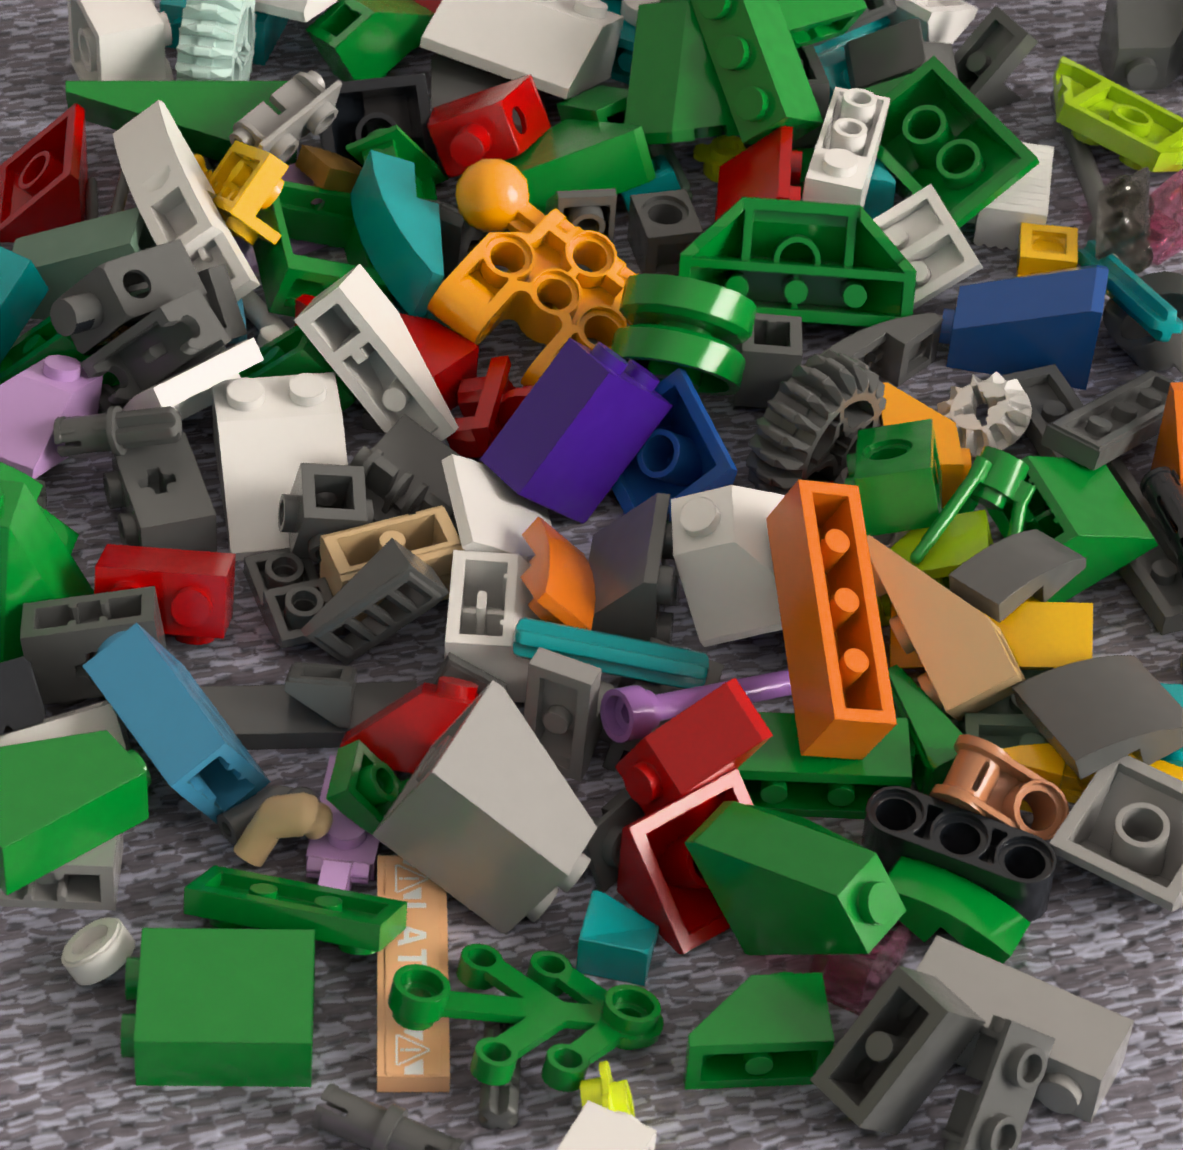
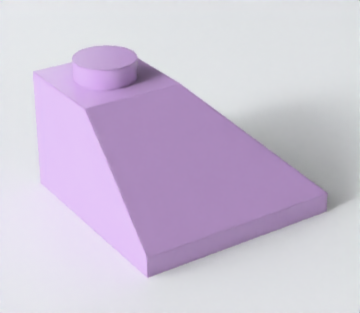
(31, 405)

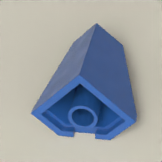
(1028, 323)

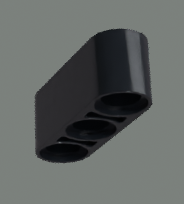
(980, 849)

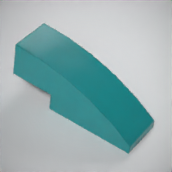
(399, 230)

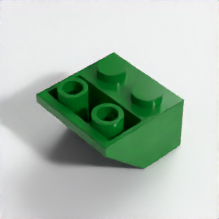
(1083, 513)

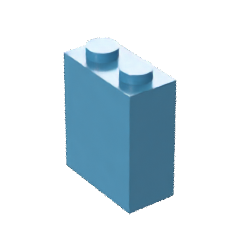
(175, 722)

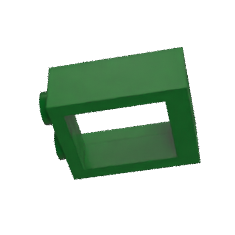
(327, 223)

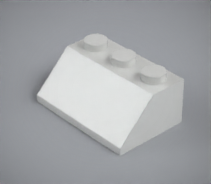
(556, 41)

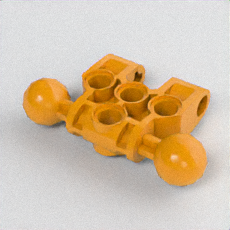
(543, 263)

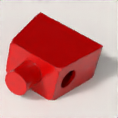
(484, 126)

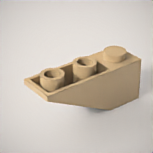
(958, 645)

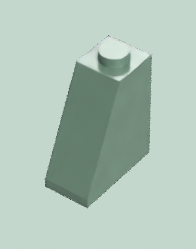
(76, 249)

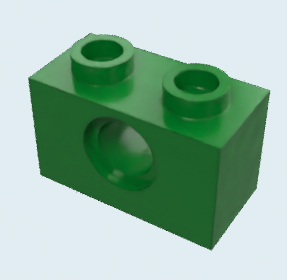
(897, 476)

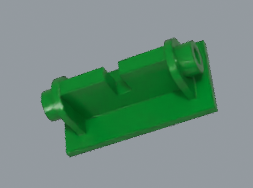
(397, 143)

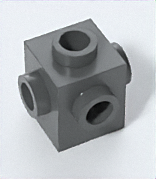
(323, 502)

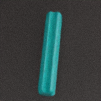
(614, 653)

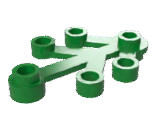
(615, 1018)

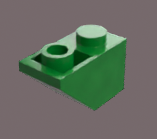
(368, 35)

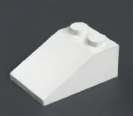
(259, 441)

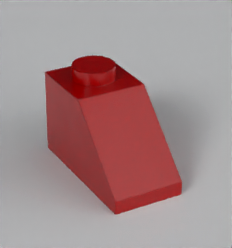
(412, 723)
(694, 748)

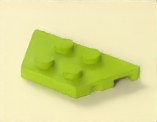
(1117, 119)

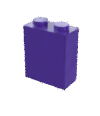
(577, 429)

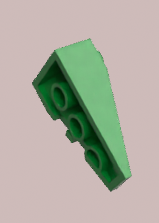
(199, 108)

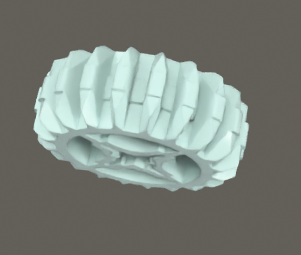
(216, 40)

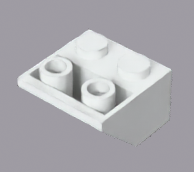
(483, 614)

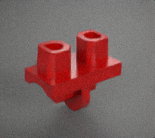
(485, 408)

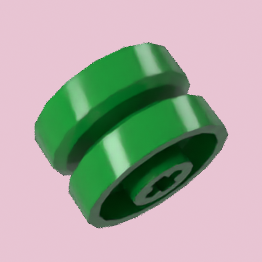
(686, 327)

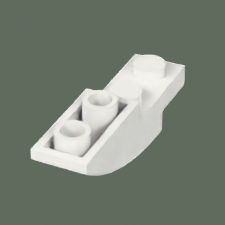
(177, 195)

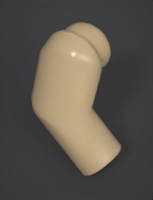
(282, 818)

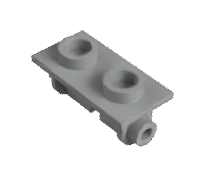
(304, 109)

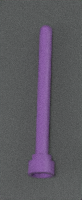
(634, 712)

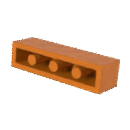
(830, 621)

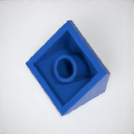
(681, 453)

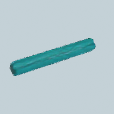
(1135, 295)

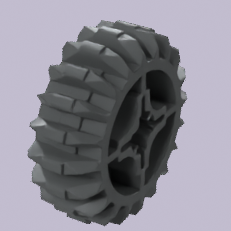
(814, 422)

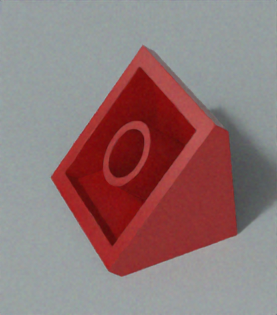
(46, 179)
(660, 874)

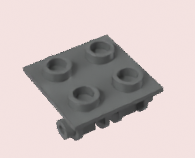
(405, 472)

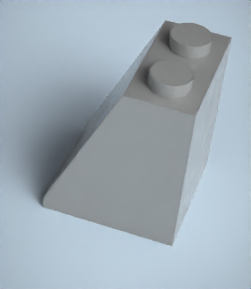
(491, 816)

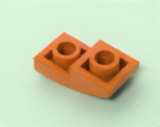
(558, 578)

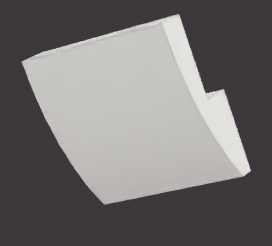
(930, 243)
(192, 388)
(488, 510)

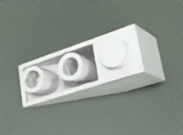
(846, 148)

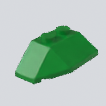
(805, 261)

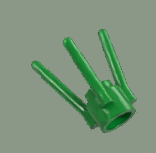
(992, 482)

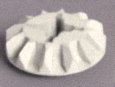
(1007, 412)

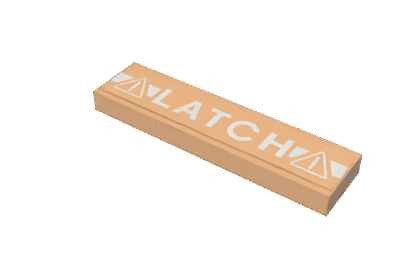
(408, 1057)

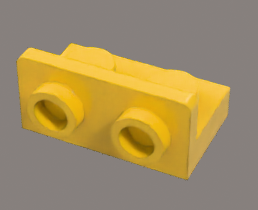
(244, 185)

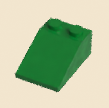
(950, 140)

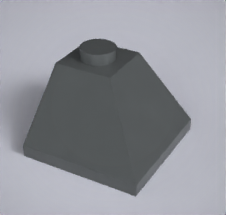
(1142, 43)

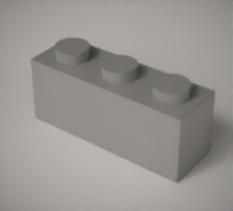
(1087, 1036)

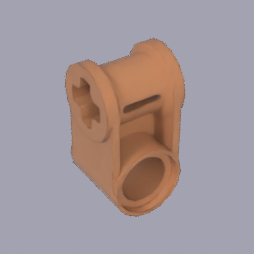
(994, 784)

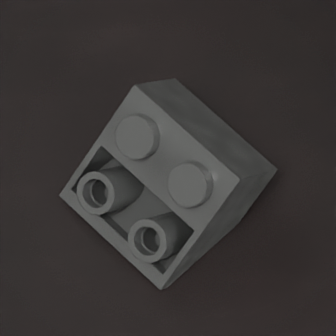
(635, 574)

